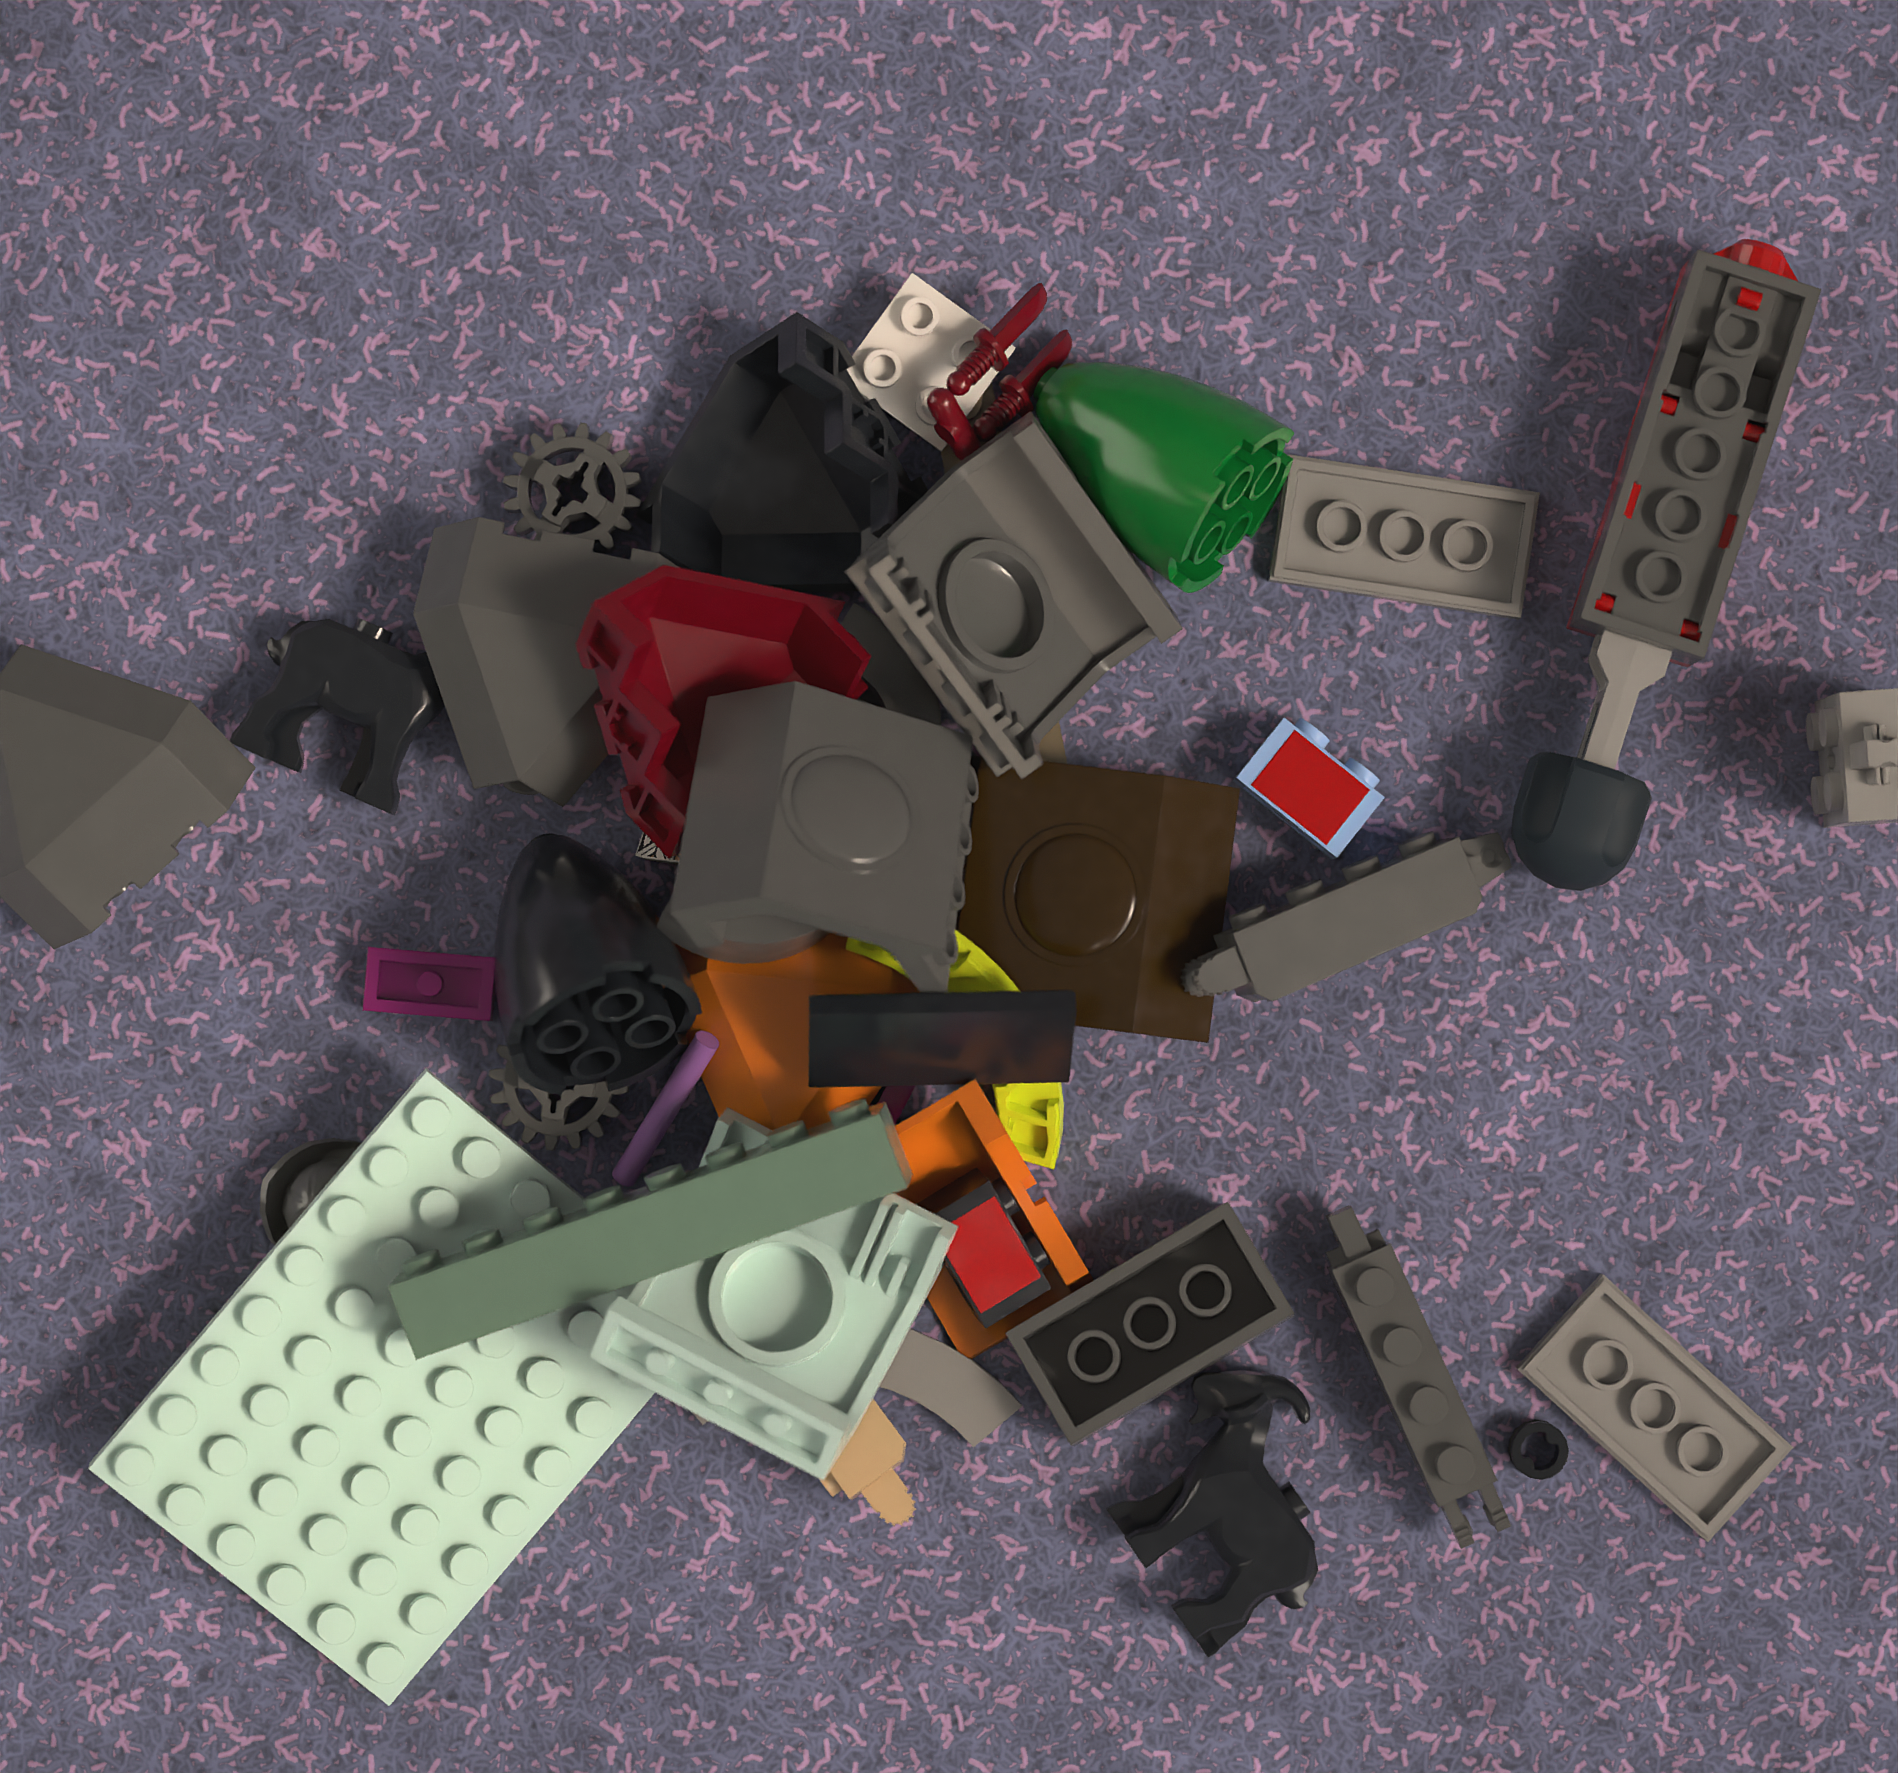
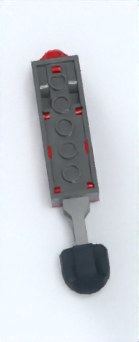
(1667, 540)

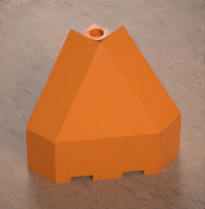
(764, 1025)

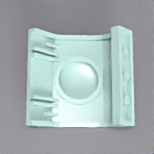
(786, 1329)

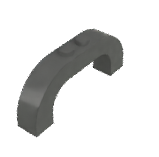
(893, 686)

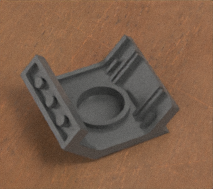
(1011, 593)
(828, 822)

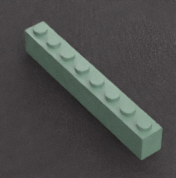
(650, 1229)

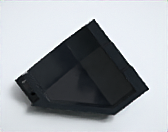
(781, 469)

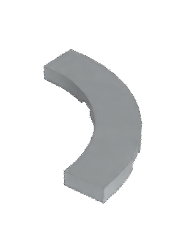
(948, 1386)

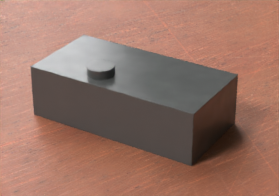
(1150, 1324)

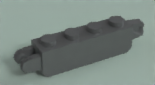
(1350, 920)
(1411, 1373)

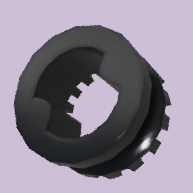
(1525, 1463)

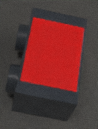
(988, 1255)

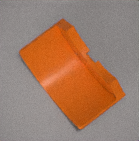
(948, 1143)

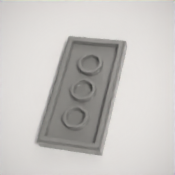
(1404, 537)
(1654, 1407)

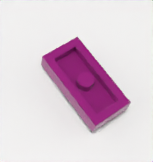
(429, 984)

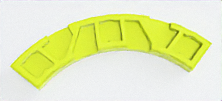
(1027, 1110)

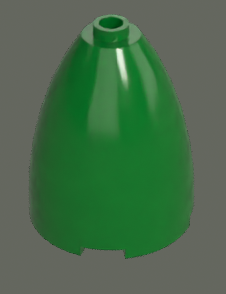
(1166, 461)

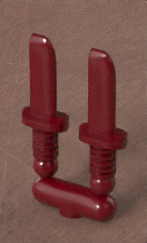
(950, 419)

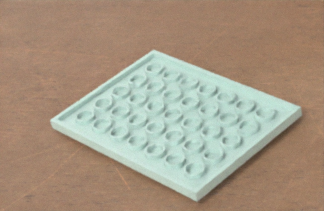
(334, 1465)

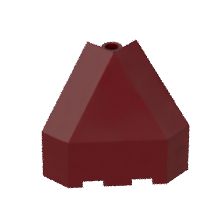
(692, 637)

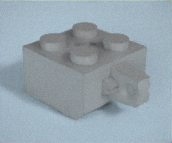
(1856, 757)

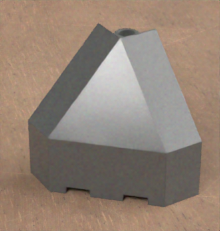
(504, 652)
(98, 788)

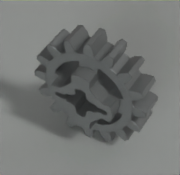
(550, 477)
(553, 1122)

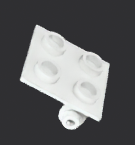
(914, 352)

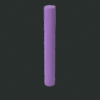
(665, 1108)

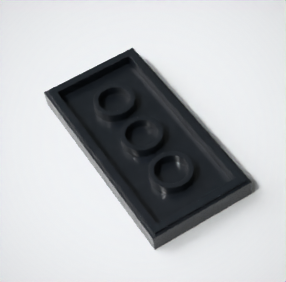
(940, 1038)

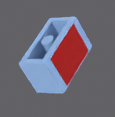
(1310, 787)

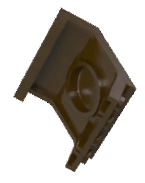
(1101, 888)

